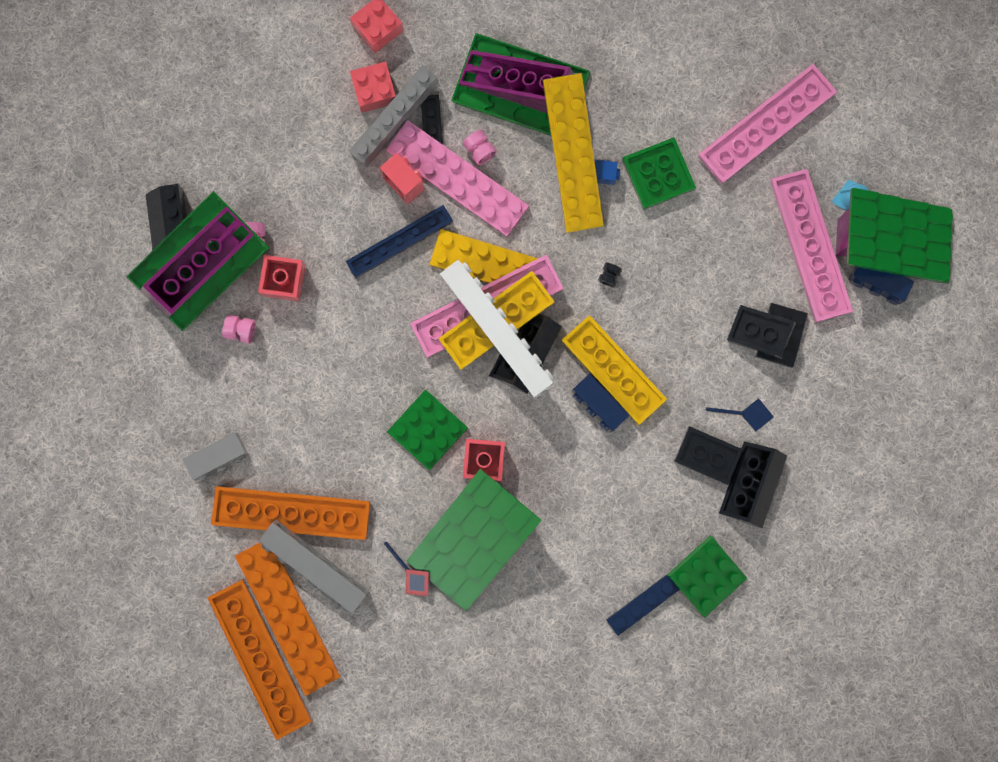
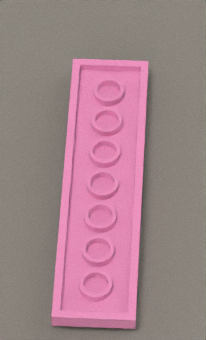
(767, 124)
(458, 178)
(811, 245)
(442, 320)

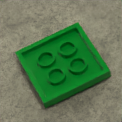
(658, 173)
(427, 429)
(707, 576)

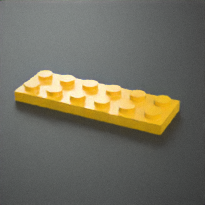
(484, 259)
(518, 302)
(614, 370)

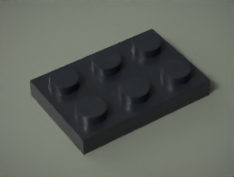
(761, 331)
(792, 348)
(708, 455)

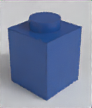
(607, 172)

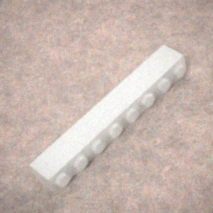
(496, 328)

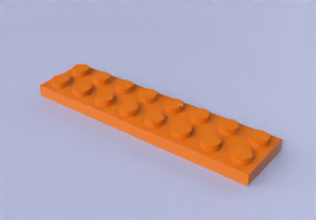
(297, 512)
(288, 618)
(260, 659)

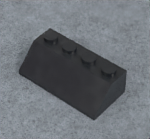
(165, 211)
(540, 336)
(753, 484)

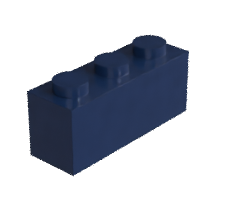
(879, 283)
(599, 403)

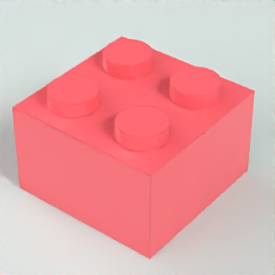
(376, 24)
(373, 86)
(402, 177)
(281, 278)
(484, 456)

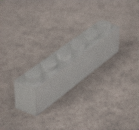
(394, 116)
(313, 566)

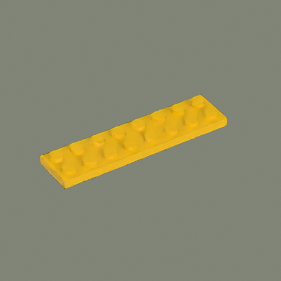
(573, 152)

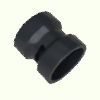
(610, 274)

